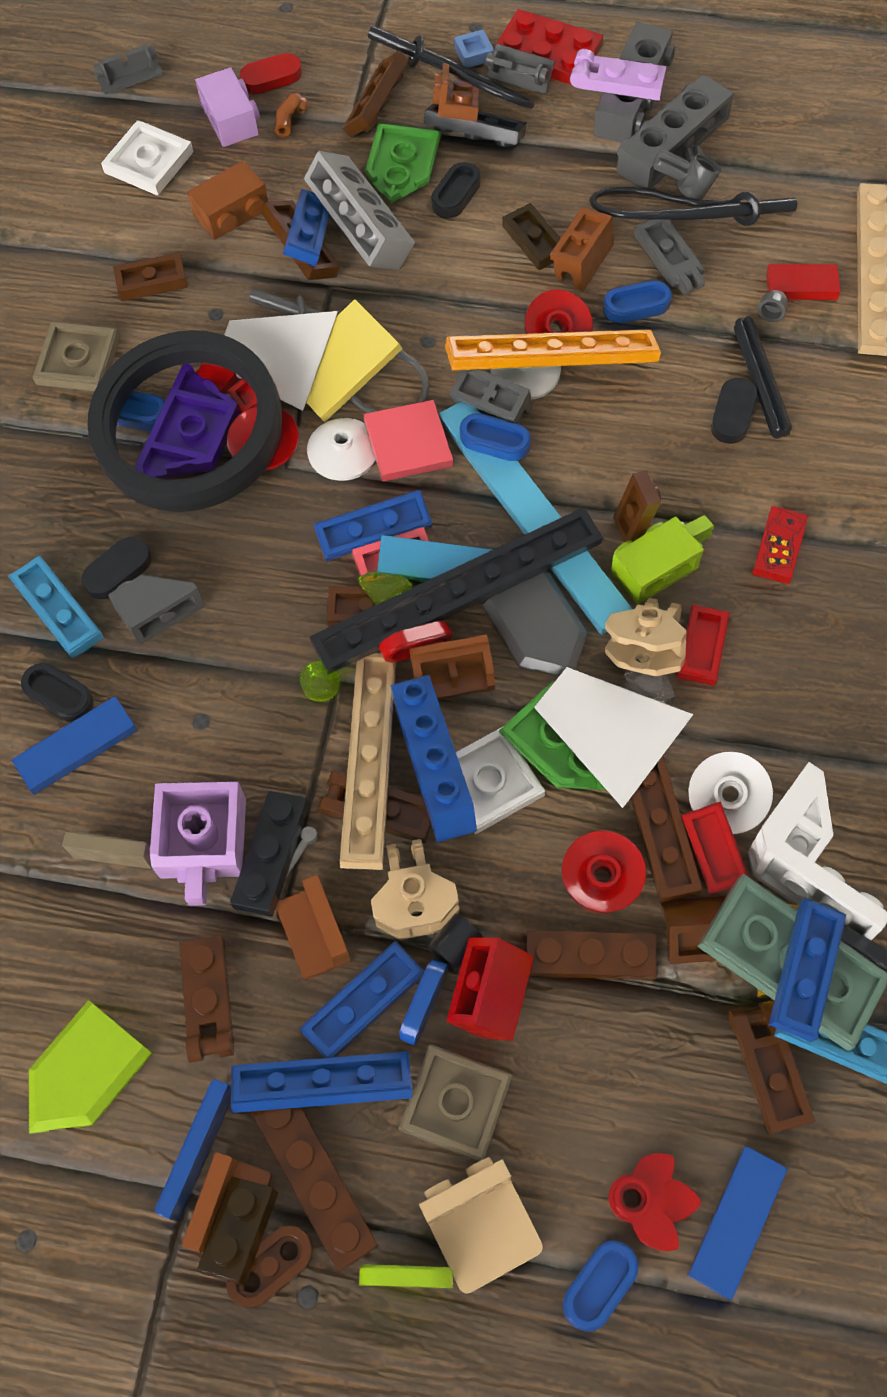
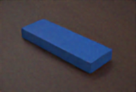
(307, 229)
(367, 525)
(74, 745)
(807, 970)
(362, 1001)
(194, 1151)
(737, 1223)

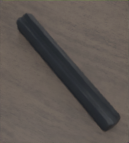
(762, 377)

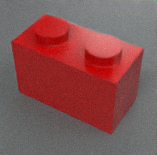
(490, 988)

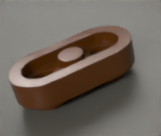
(273, 1268)

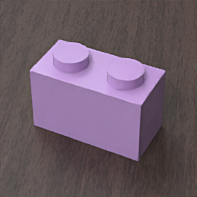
(228, 106)

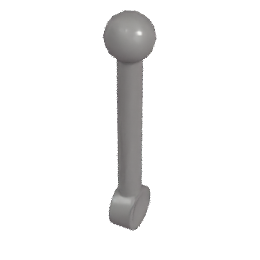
(309, 837)

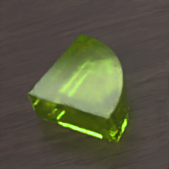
(383, 586)

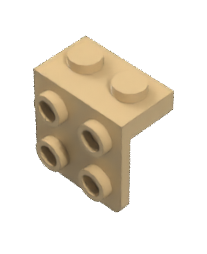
(481, 1225)

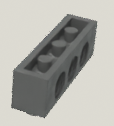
(622, 115)
(678, 125)

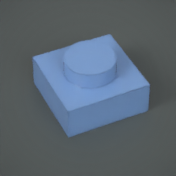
(473, 48)

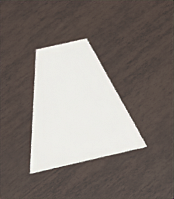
(288, 348)
(611, 729)

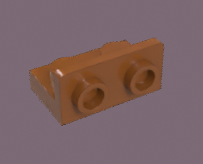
(456, 99)

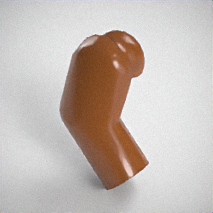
(285, 111)

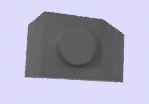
(154, 604)

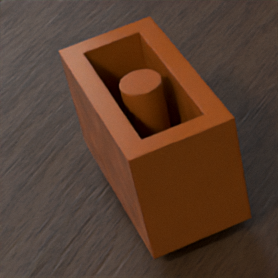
(228, 199)

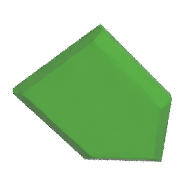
(401, 159)
(546, 749)

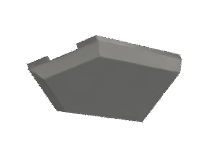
(538, 625)

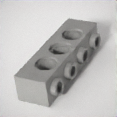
(359, 211)

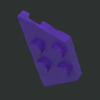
(188, 429)

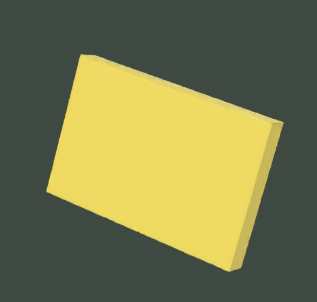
(352, 356)

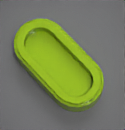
(406, 1276)

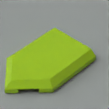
(82, 1072)

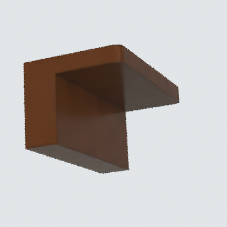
(686, 925)

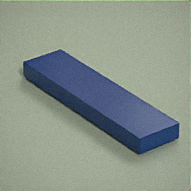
(320, 1082)

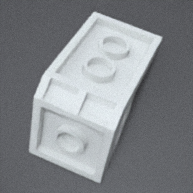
(791, 843)

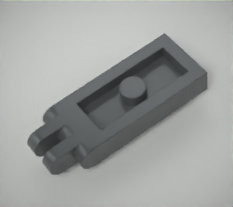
(670, 254)

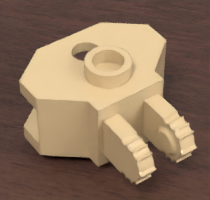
(649, 636)
(413, 892)

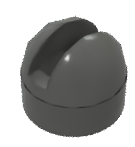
(773, 306)

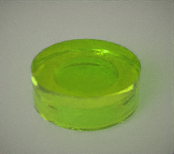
(317, 683)

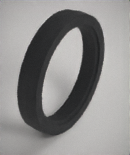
(163, 353)

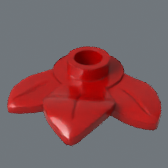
(660, 1201)

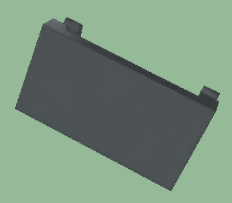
(492, 394)

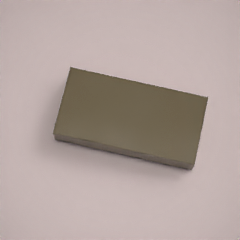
(107, 849)

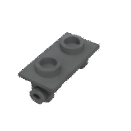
(519, 68)
(116, 75)

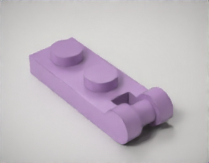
(617, 76)

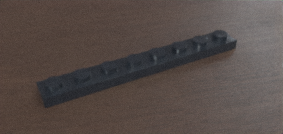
(457, 589)

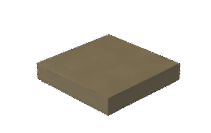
(75, 356)
(455, 1103)

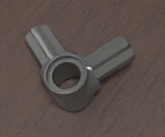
(693, 175)

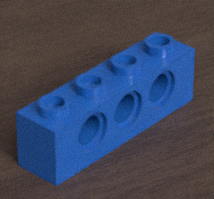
(434, 759)

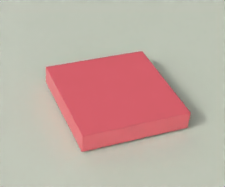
(408, 440)

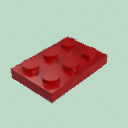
(549, 40)

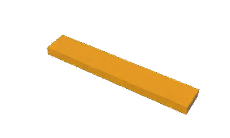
(551, 349)

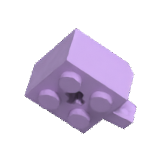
(192, 856)

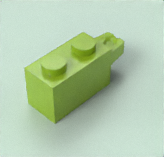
(660, 556)

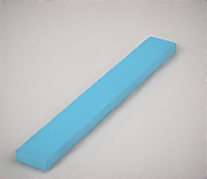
(532, 510)

